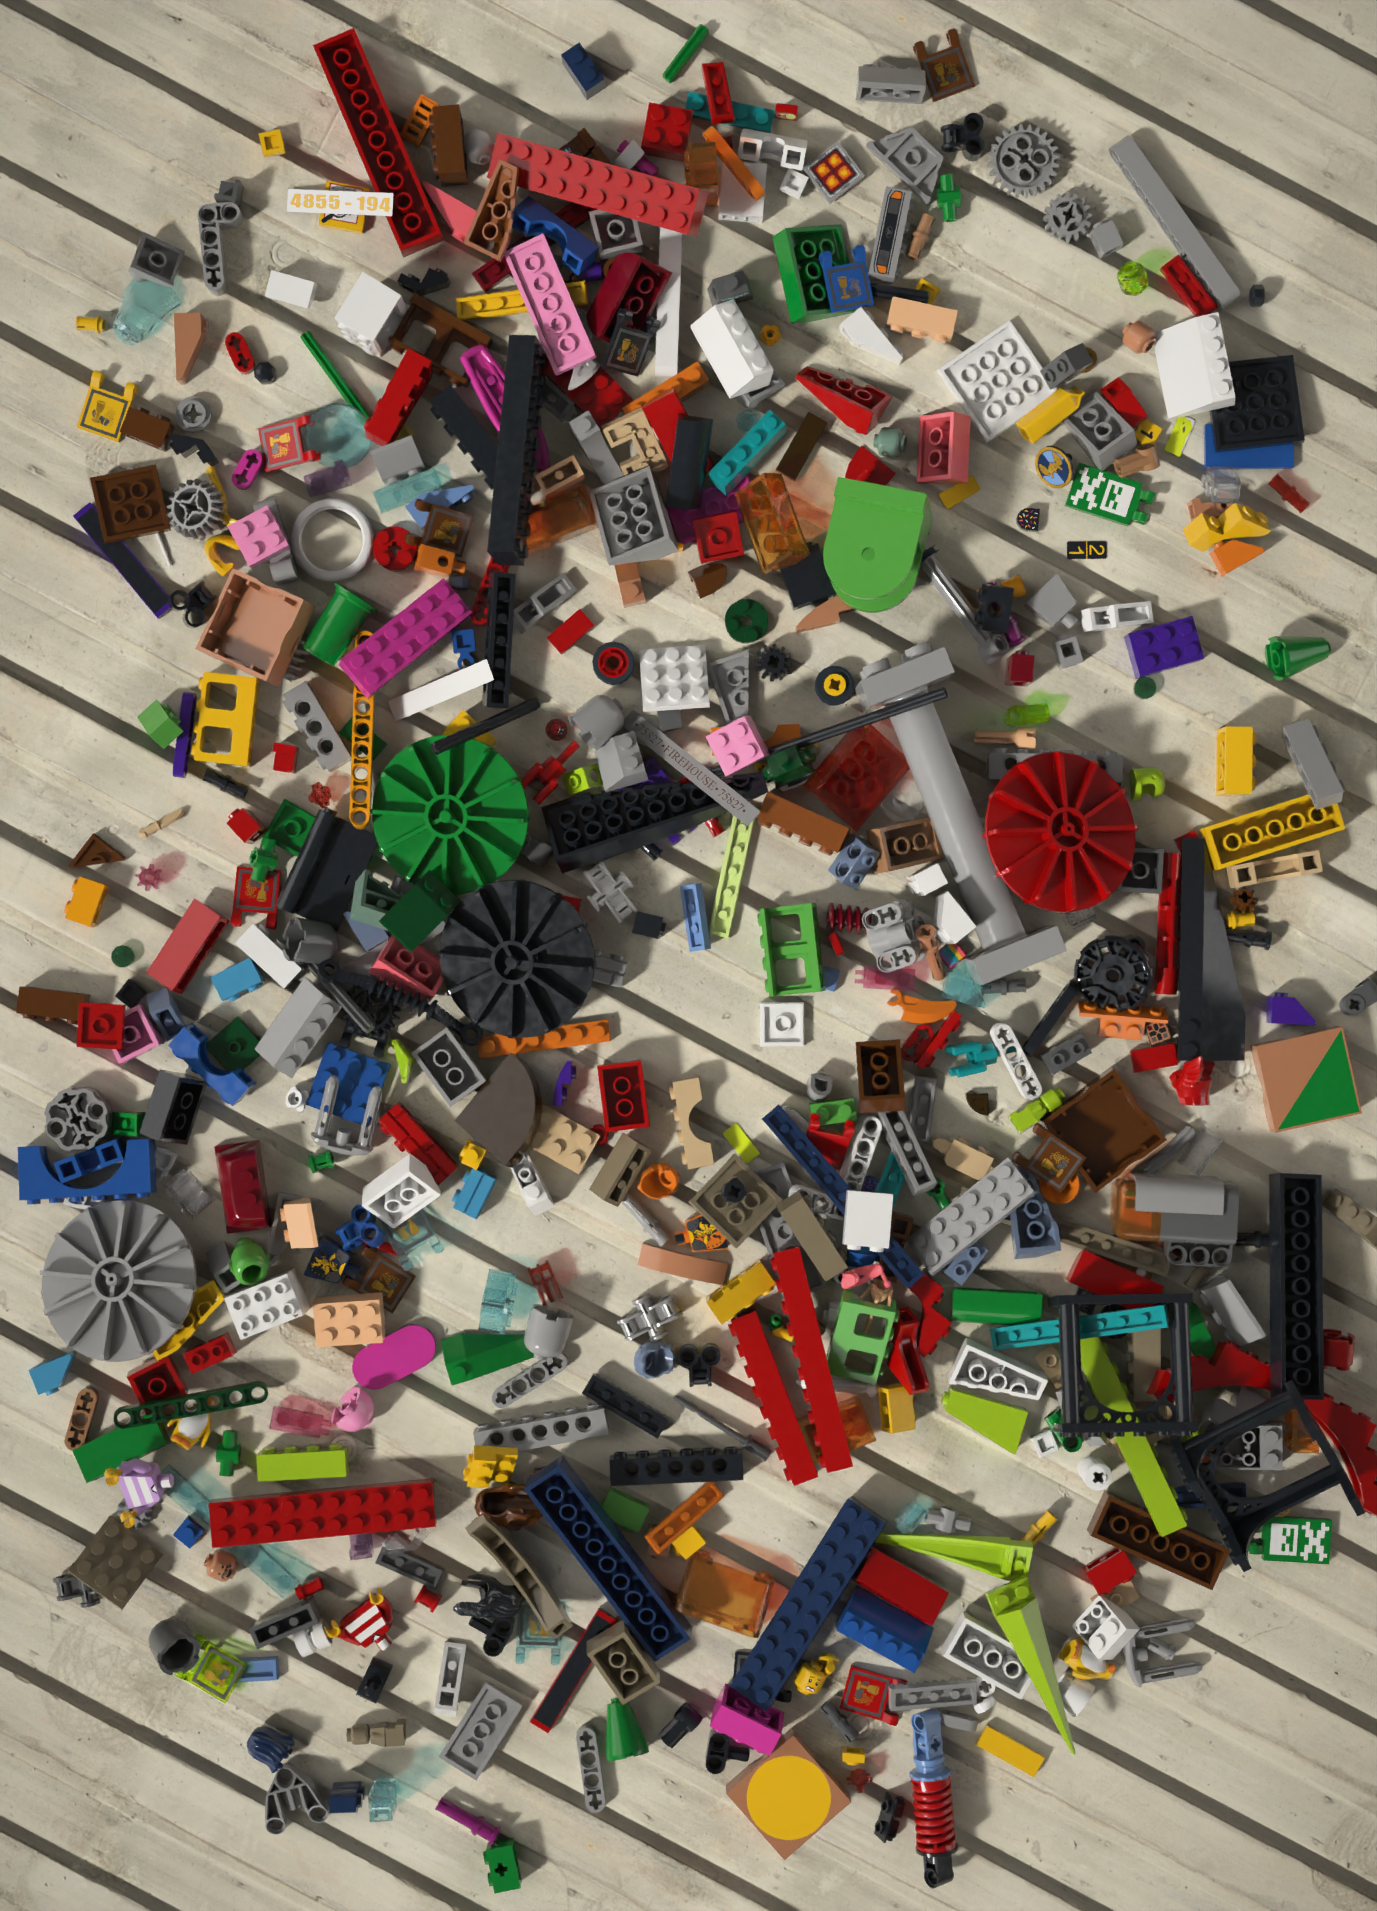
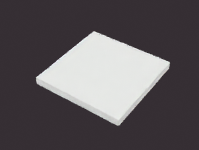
(996, 381)

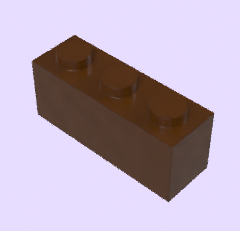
(50, 1003)

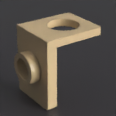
(1050, 1363)

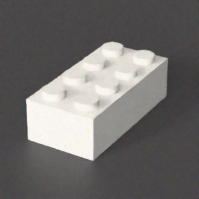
(986, 1655)

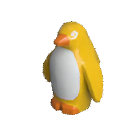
(192, 1428)
(1084, 1662)

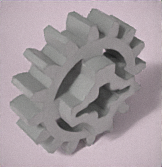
(1059, 215)

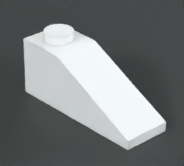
(450, 1679)

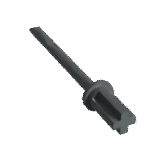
(748, 1443)

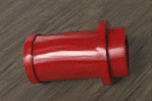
(309, 1588)

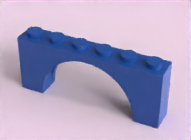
(41, 1182)

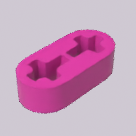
(243, 466)

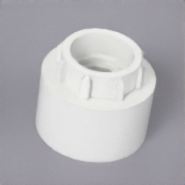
(1074, 1693)

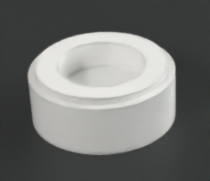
(984, 1704)

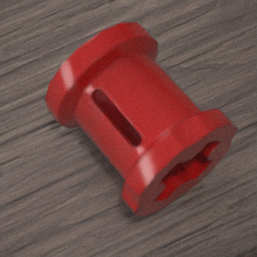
(428, 1598)

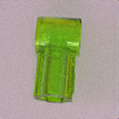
(1027, 715)

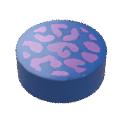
(869, 1184)

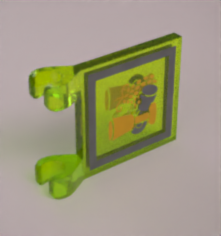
(216, 1671)

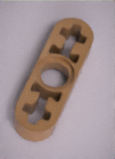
(80, 1401)

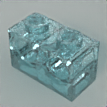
(382, 1800)

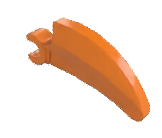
(920, 1010)

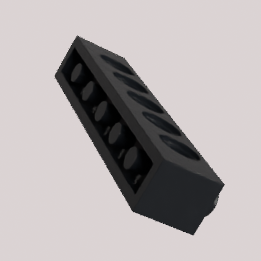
(499, 638)
(666, 1475)

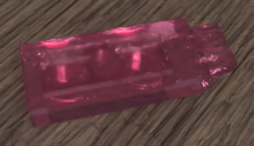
(895, 980)
(298, 1422)

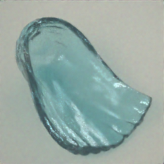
(142, 309)

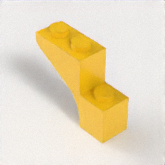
(1235, 522)

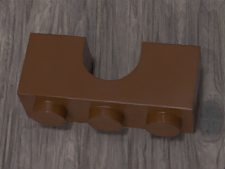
(900, 1231)

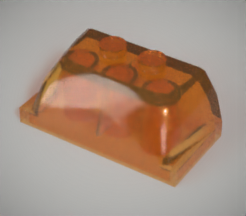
(560, 519)

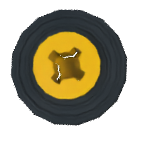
(829, 691)

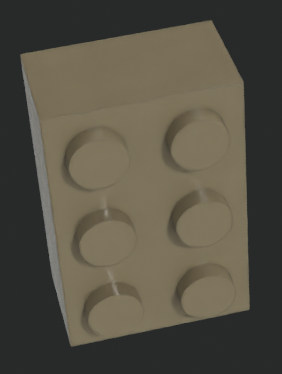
(623, 1662)

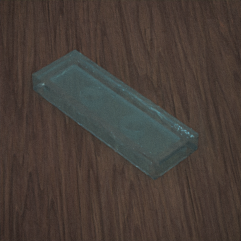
(406, 490)

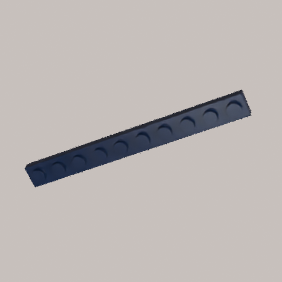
(834, 1187)

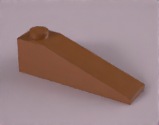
(494, 218)

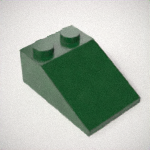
(419, 911)

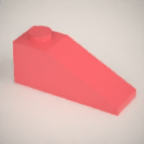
(453, 212)

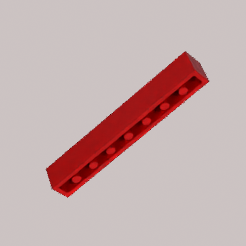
(774, 1397)

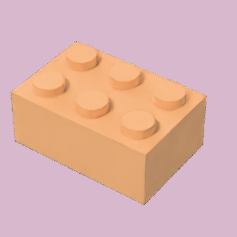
(349, 1319)

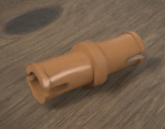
(920, 236)

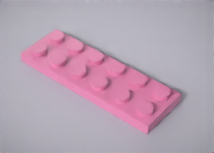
(549, 304)

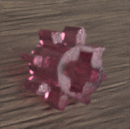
(150, 871)

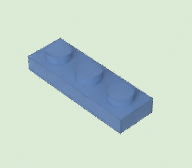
(695, 917)

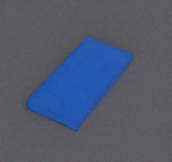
(1257, 458)

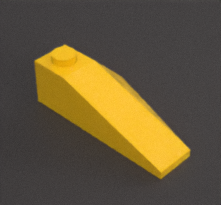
(204, 1303)

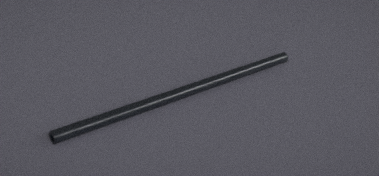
(853, 724)

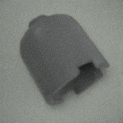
(309, 941)
(174, 1646)

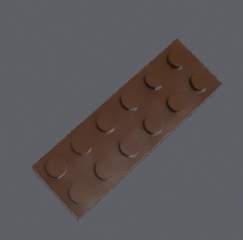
(1180, 1552)

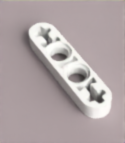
(1017, 1060)

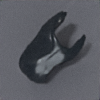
(495, 1598)

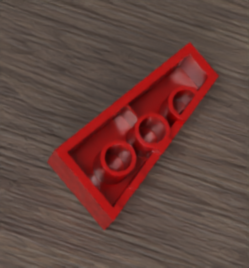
(399, 398)

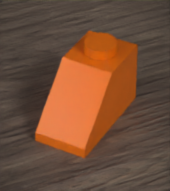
(1233, 555)

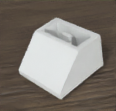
(1105, 1628)

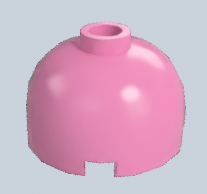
(355, 1411)

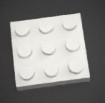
(674, 678)

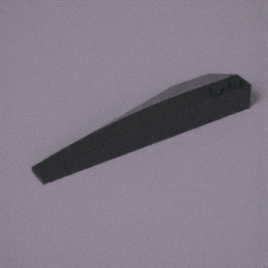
(594, 825)
(1208, 990)

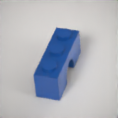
(90, 1160)

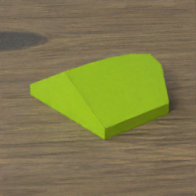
(405, 1060)

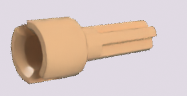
(1022, 738)

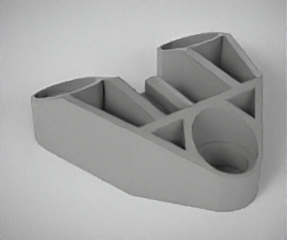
(309, 1793)

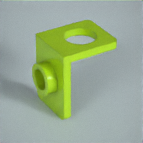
(581, 779)

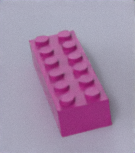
(405, 638)

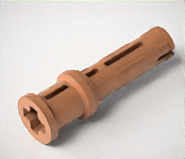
(930, 946)

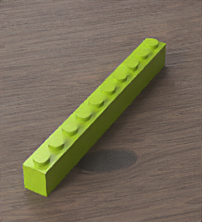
(1136, 1451)

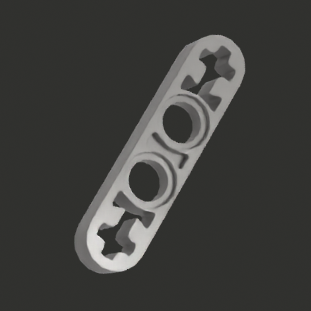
(531, 1381)
(591, 1768)

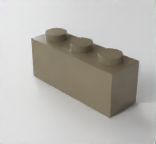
(620, 1169)

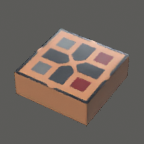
(1157, 1033)

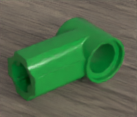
(1054, 1417)

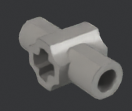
(947, 1519)

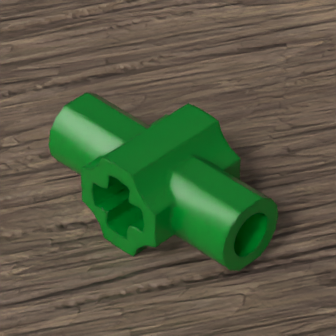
(948, 198)
(263, 859)
(940, 1196)
(228, 1453)

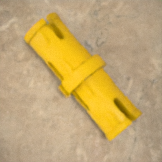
(1040, 1527)

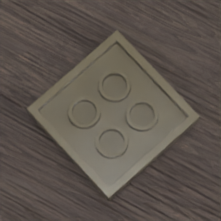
(737, 1219)
(115, 1563)

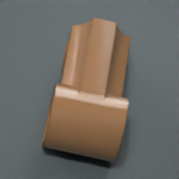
(1143, 459)

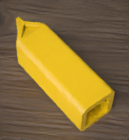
(1049, 413)

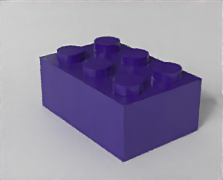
(1164, 647)

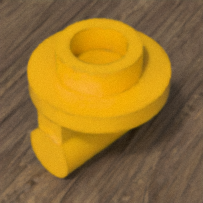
(829, 1662)

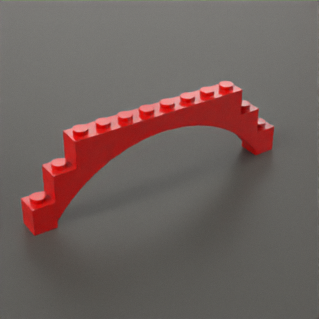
(1345, 1428)

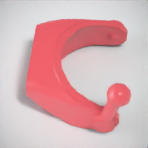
(861, 1275)

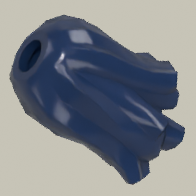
(269, 1747)

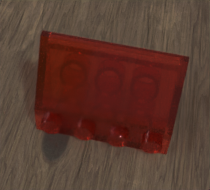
(857, 775)

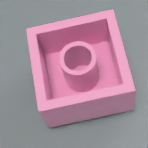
(259, 537)
(737, 745)
(139, 1034)

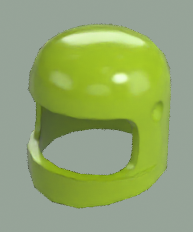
(1146, 775)

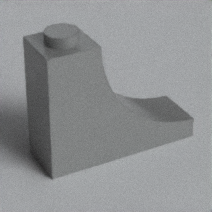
(594, 447)

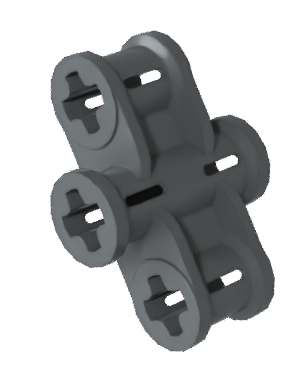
(70, 1587)

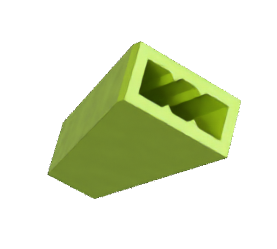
(990, 1417)

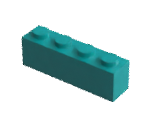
(747, 452)

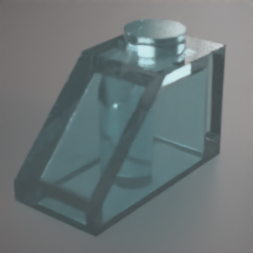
(961, 989)

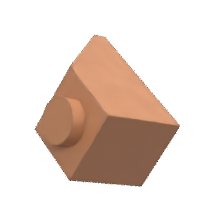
(630, 584)

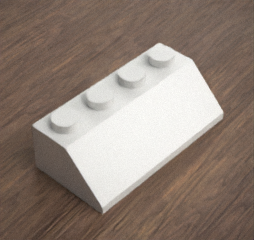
(732, 349)
(950, 919)

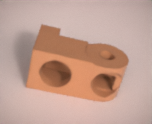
(1211, 509)

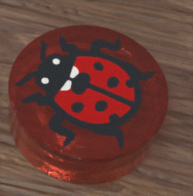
(556, 729)

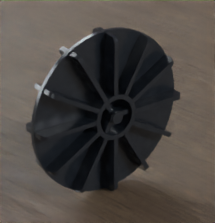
(517, 958)

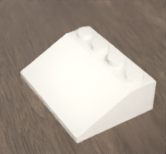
(1194, 367)

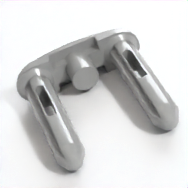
(341, 1143)
(1133, 1655)

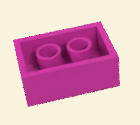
(746, 1721)

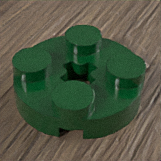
(749, 633)

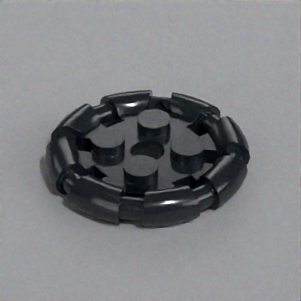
(1114, 961)

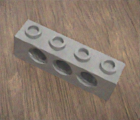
(304, 694)
(907, 1152)

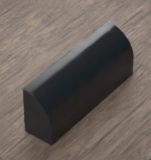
(689, 462)

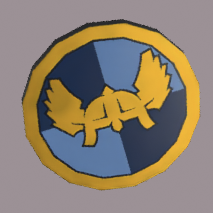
(1054, 467)

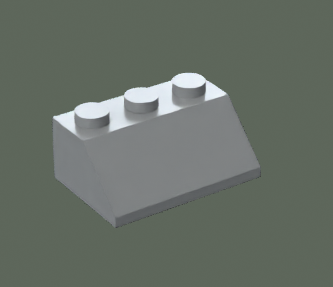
(890, 84)
(1231, 1311)

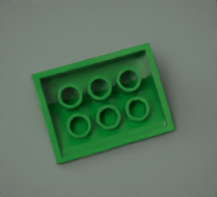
(801, 270)

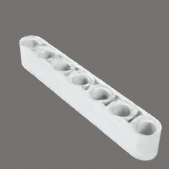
(669, 305)

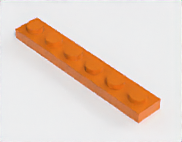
(562, 1037)

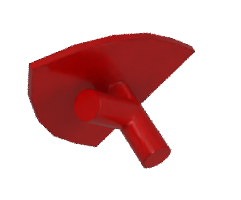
(868, 468)

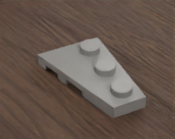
(731, 684)

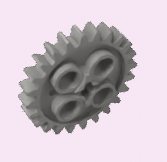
(1036, 146)

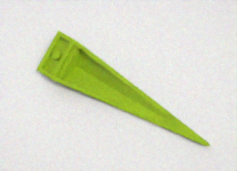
(988, 1554)
(1022, 1624)

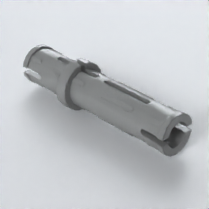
(660, 1237)

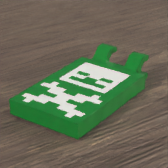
(1108, 496)
(1294, 1540)

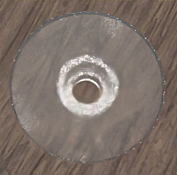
(911, 803)

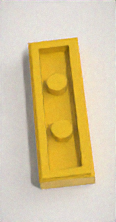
(1010, 1750)

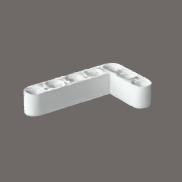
(852, 1155)

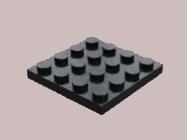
(1264, 407)

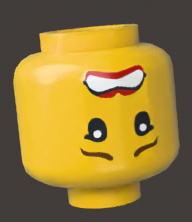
(809, 1678)

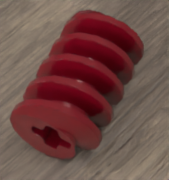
(846, 918)

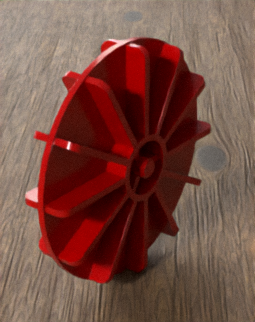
(1060, 832)

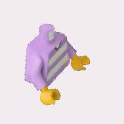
(140, 1484)

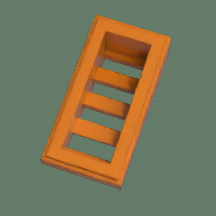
(418, 108)

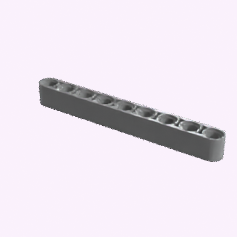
(1174, 222)

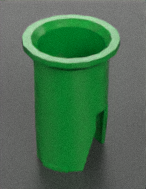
(337, 625)

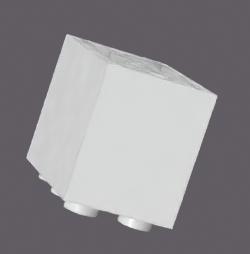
(370, 315)
(267, 1303)

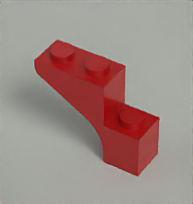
(932, 1323)
(905, 1357)

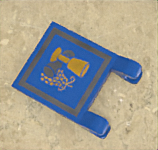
(847, 284)

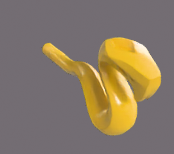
(211, 544)

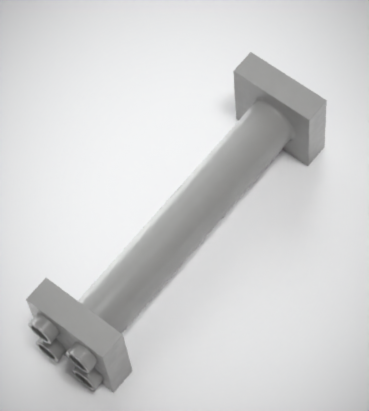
(954, 815)

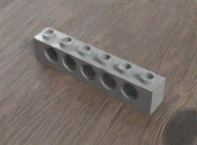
(996, 761)
(553, 1436)

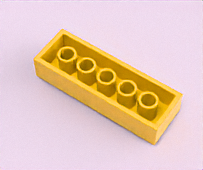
(1269, 830)

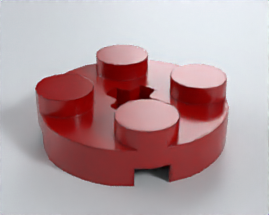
(384, 540)

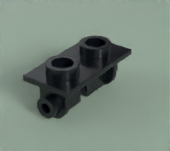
(886, 1826)

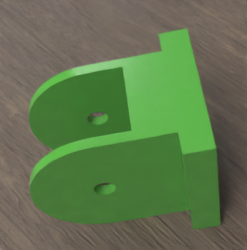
(875, 543)

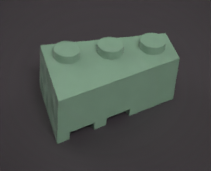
(372, 900)

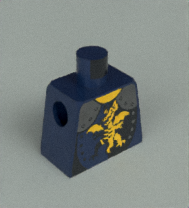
(330, 1262)

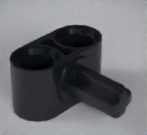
(493, 1632)
(374, 1679)
(723, 1752)

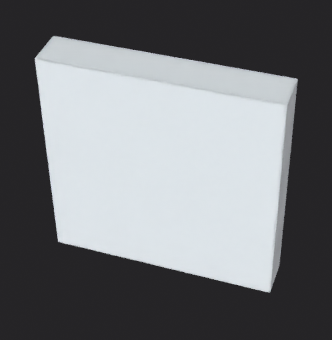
(781, 1024)

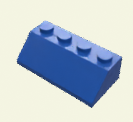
(884, 1629)

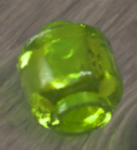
(1132, 278)

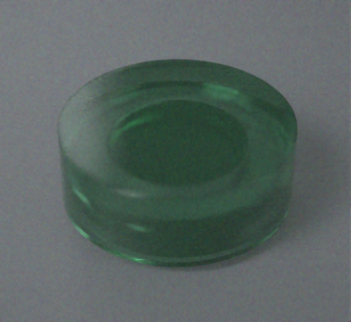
(1144, 688)
(123, 956)

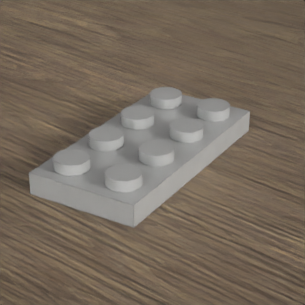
(481, 1730)

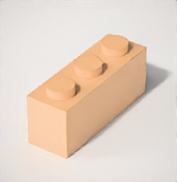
(921, 319)

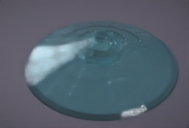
(338, 434)

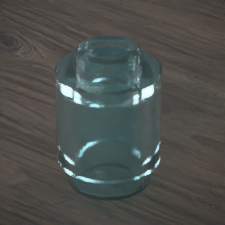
(909, 1517)

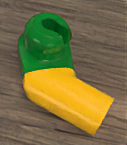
(777, 1328)

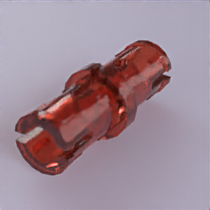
(1288, 493)

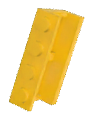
(239, 720)

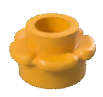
(770, 341)

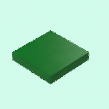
(290, 827)

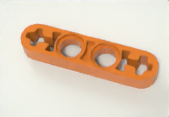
(734, 164)

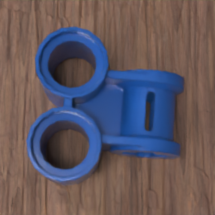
(358, 1232)

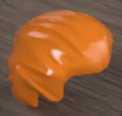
(659, 1181)

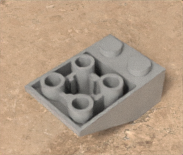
(1254, 1450)

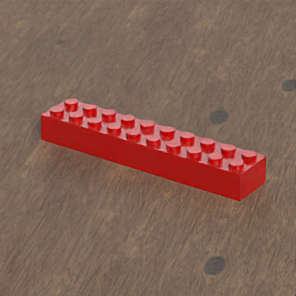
(378, 141)
(602, 185)
(322, 1513)

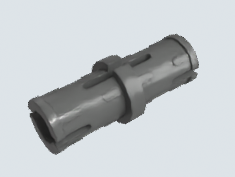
(1004, 986)
(839, 1721)

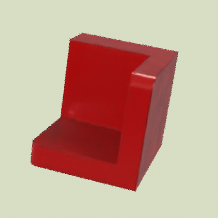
(285, 757)

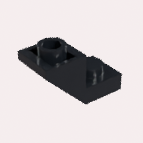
(432, 282)
(187, 445)

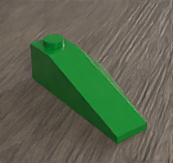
(477, 1355)

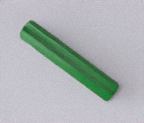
(685, 53)

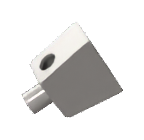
(1053, 603)

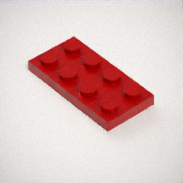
(598, 395)

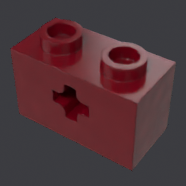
(1019, 669)

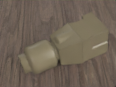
(380, 1734)

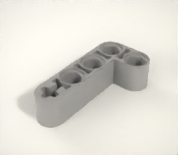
(216, 249)
(282, 566)

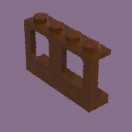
(448, 330)

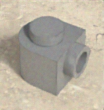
(819, 1087)

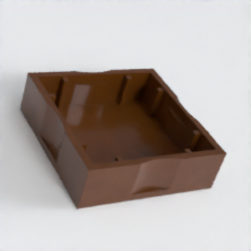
(1105, 1127)

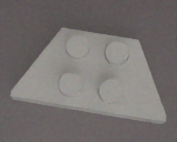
(910, 159)

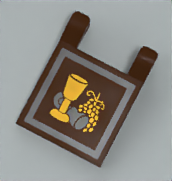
(945, 70)
(443, 528)
(1053, 1160)
(382, 1277)

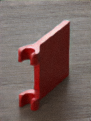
(830, 1143)

